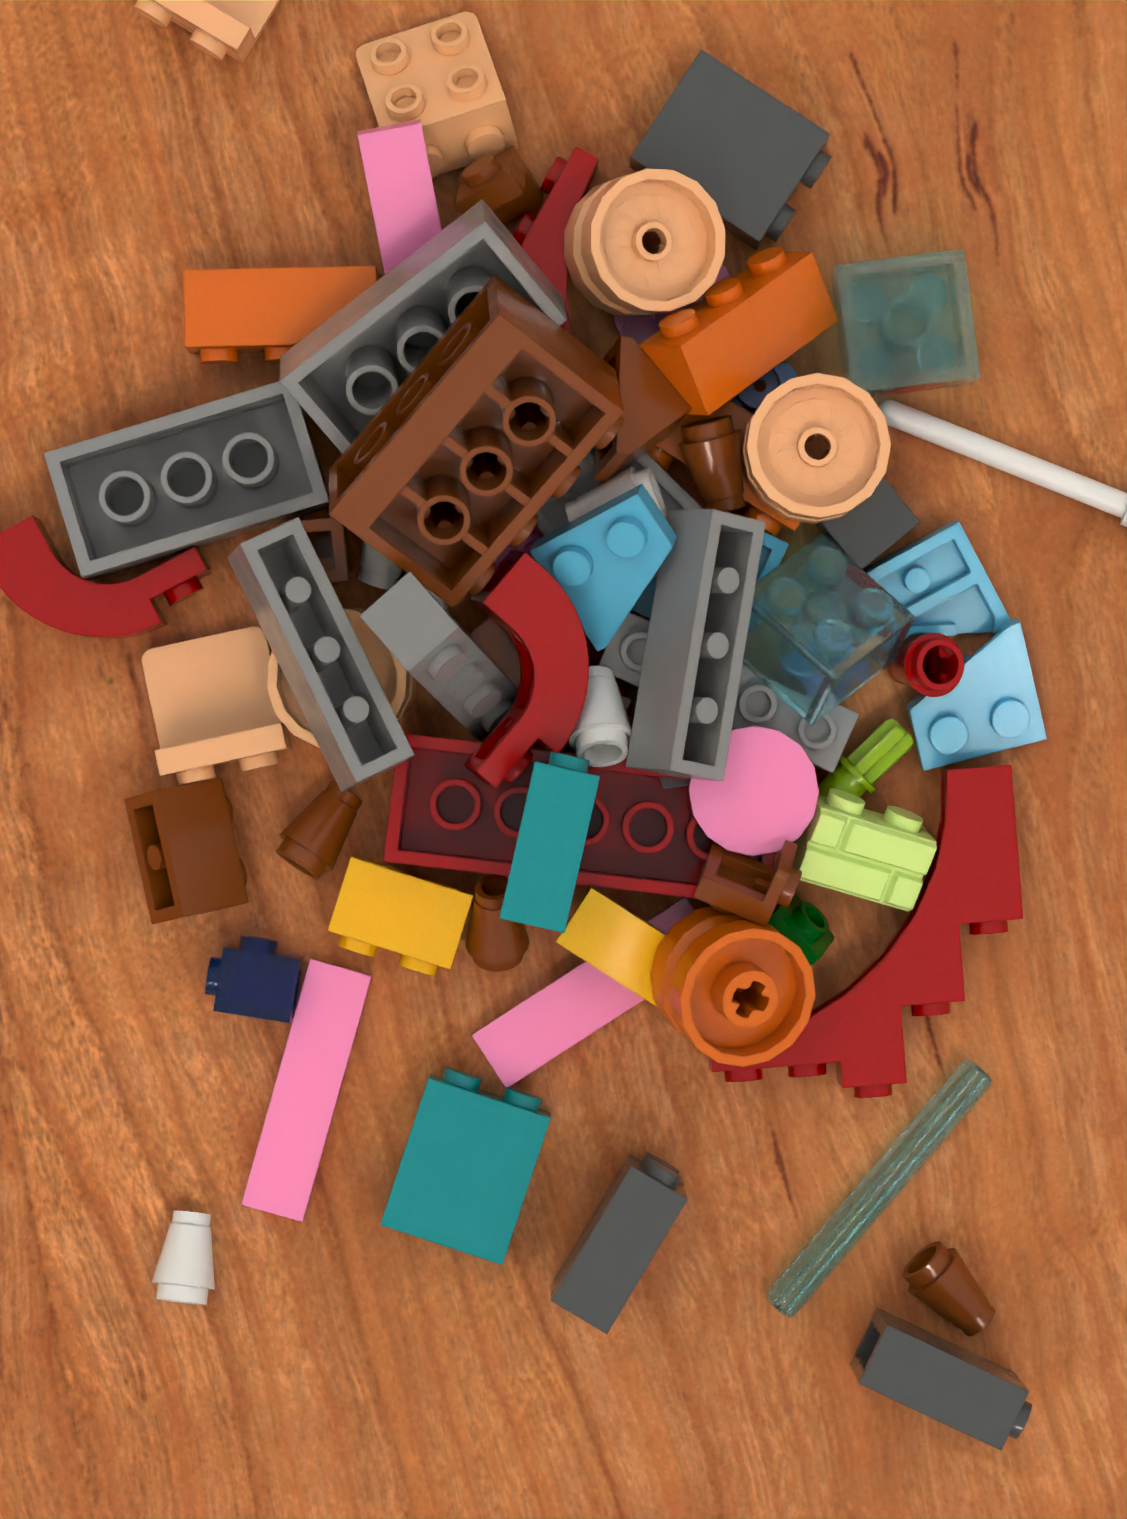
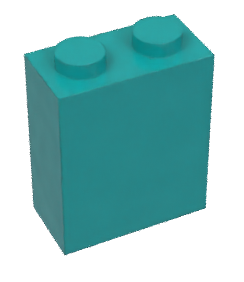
(550, 843)
(467, 1165)

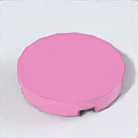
(764, 794)

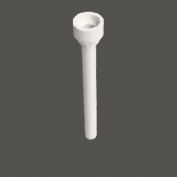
(1006, 458)

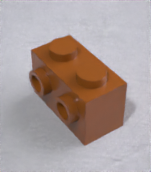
(187, 850)

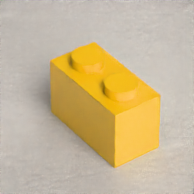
(400, 914)

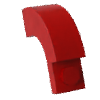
(52, 593)
(552, 667)

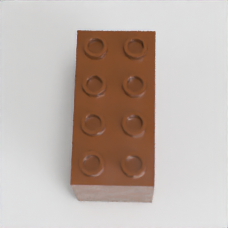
(476, 443)

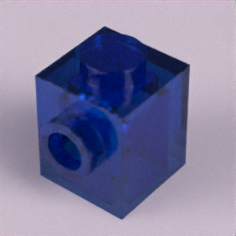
(255, 980)

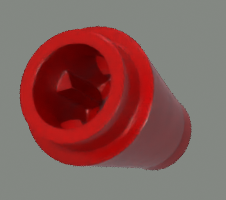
(929, 665)

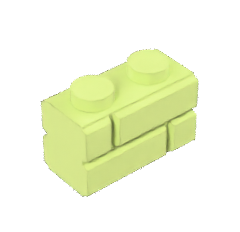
(865, 850)

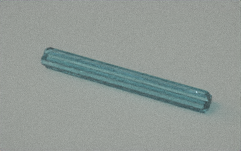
(878, 1188)

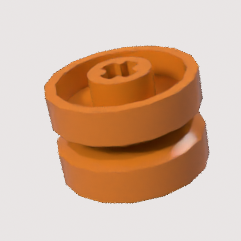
(732, 986)

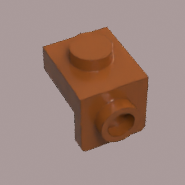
(502, 184)
(745, 886)

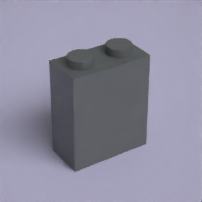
(737, 146)
(619, 1240)
(941, 1380)

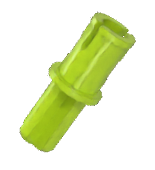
(869, 760)

